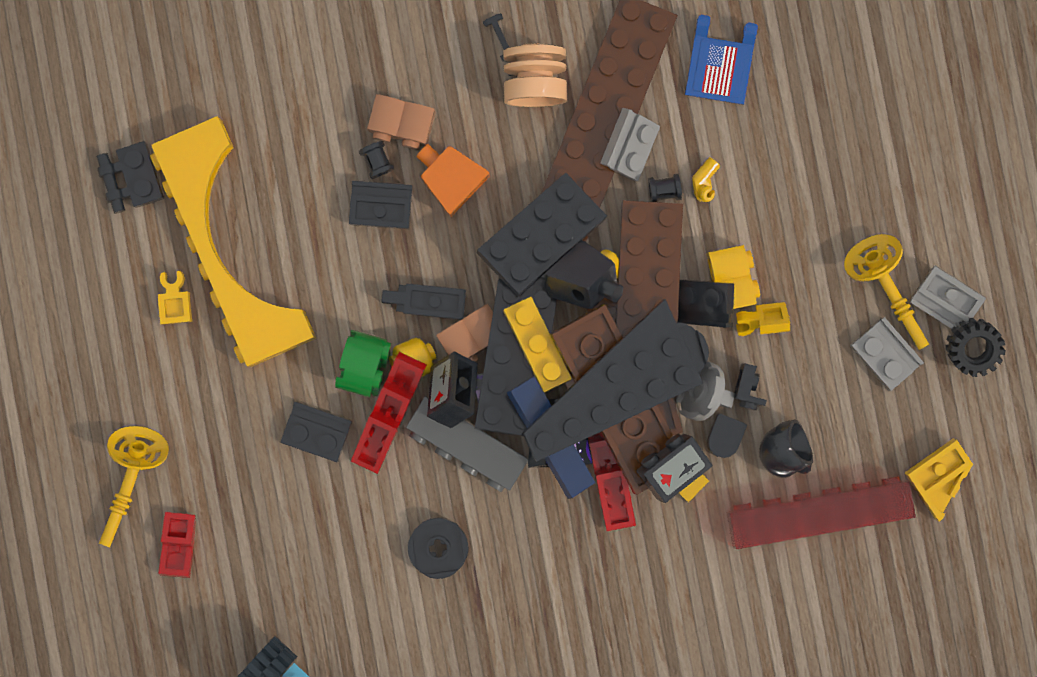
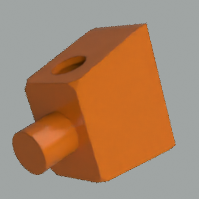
(451, 177)

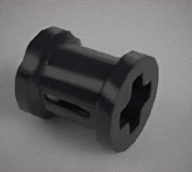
(376, 159)
(665, 188)

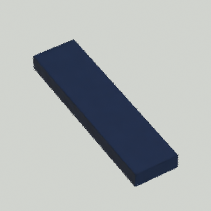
(566, 464)

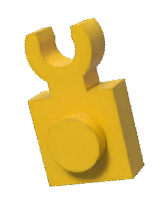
(174, 304)

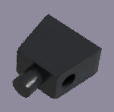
(583, 277)

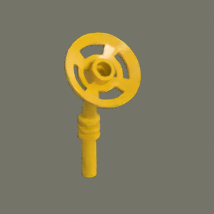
(879, 269)
(136, 461)

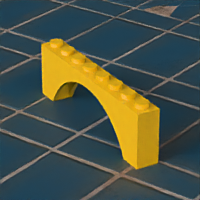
(190, 167)

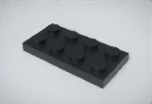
(541, 234)

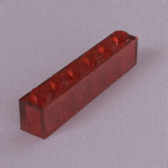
(820, 514)

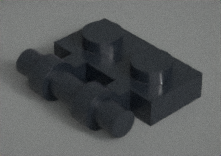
(138, 173)

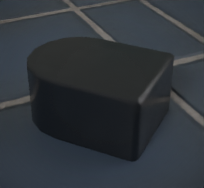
(725, 436)

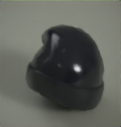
(786, 450)

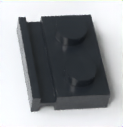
(380, 205)
(705, 303)
(316, 432)

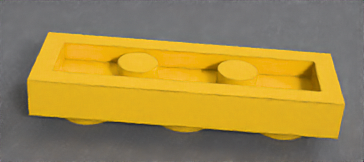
(537, 344)

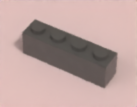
(471, 446)

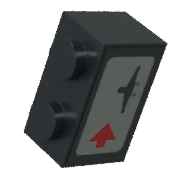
(452, 390)
(673, 467)

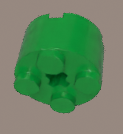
(362, 362)

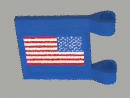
(720, 67)

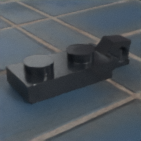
(427, 301)

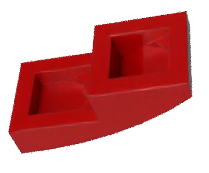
(177, 545)

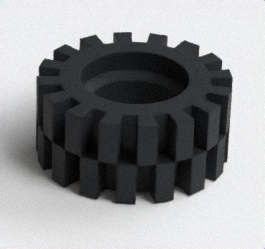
(987, 359)

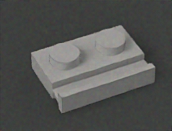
(630, 144)
(947, 298)
(886, 354)

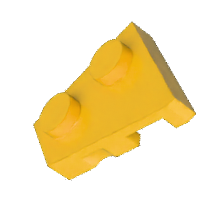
(939, 476)

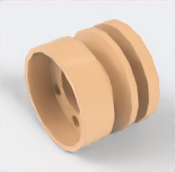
(534, 71)

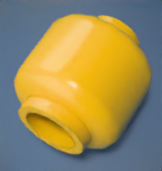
(416, 349)

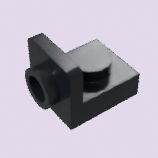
(747, 382)

